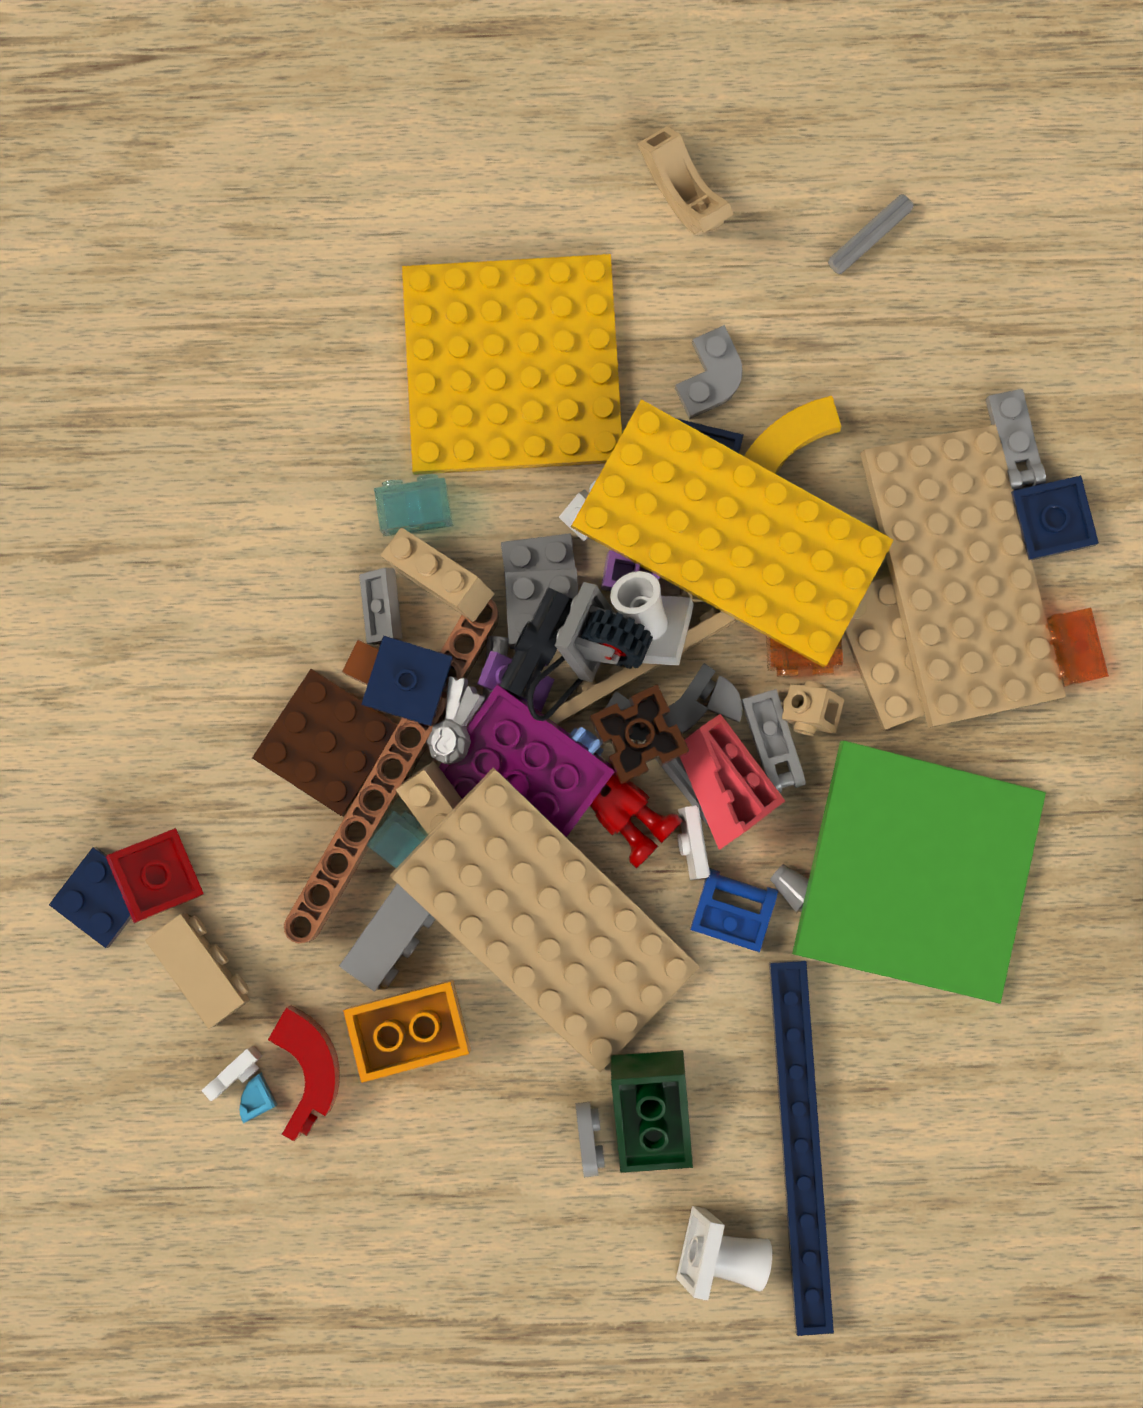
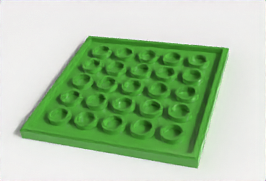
(919, 872)

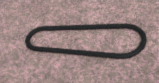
(559, 702)

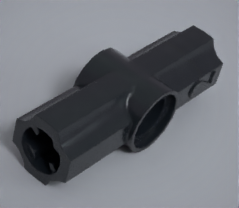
(536, 643)

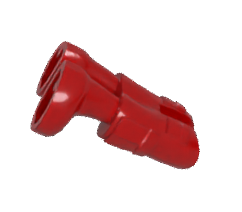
(615, 815)

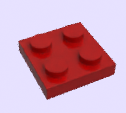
(154, 875)

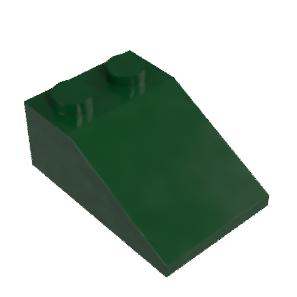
(651, 1111)

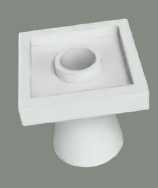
(666, 617)
(712, 1254)

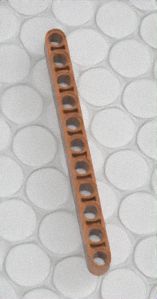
(378, 781)

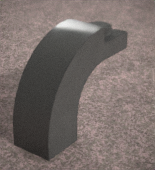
(683, 712)

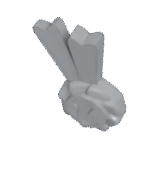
(450, 738)

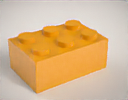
(407, 1031)

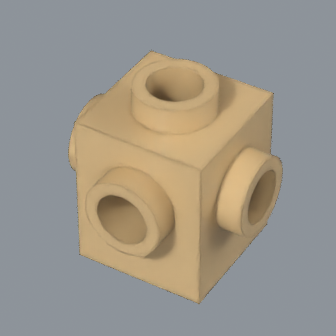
(812, 708)

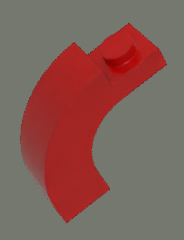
(319, 1061)

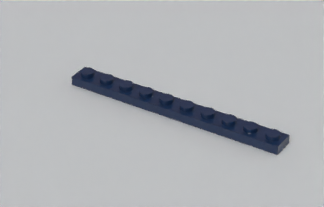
(801, 1148)

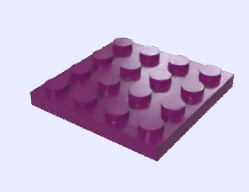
(533, 757)

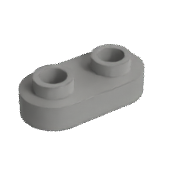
(591, 1155)

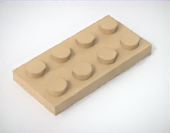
(884, 656)

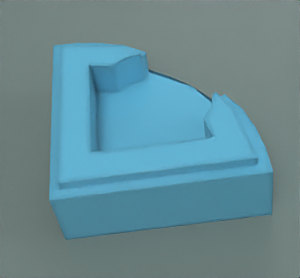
(256, 1099)

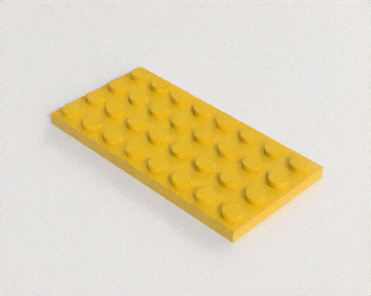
(732, 533)

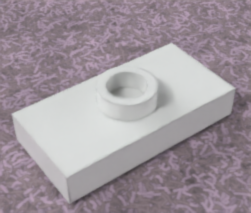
(692, 843)

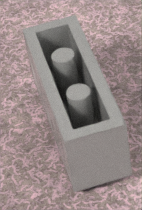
(386, 939)

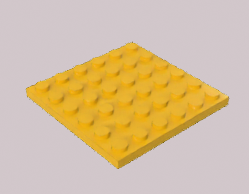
(511, 363)

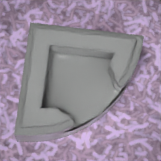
(725, 700)

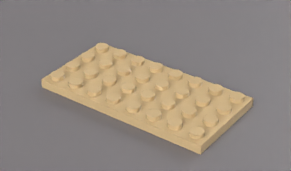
(962, 575)
(545, 920)

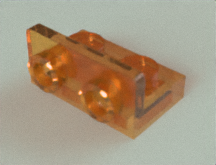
(1077, 647)

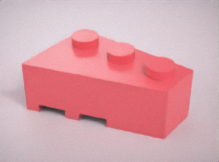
(727, 781)

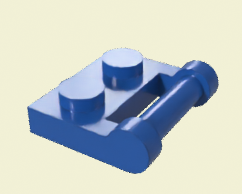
(731, 922)

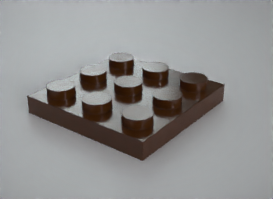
(325, 742)

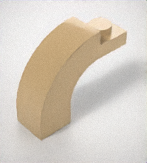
(681, 184)

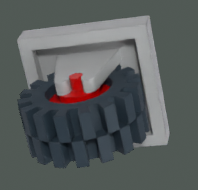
(599, 635)

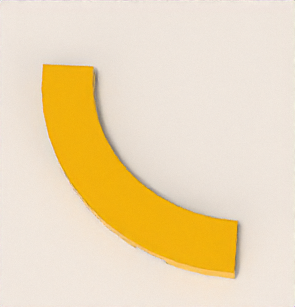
(794, 432)

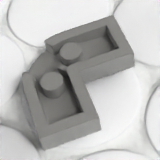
(720, 377)

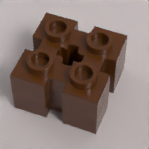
(646, 712)

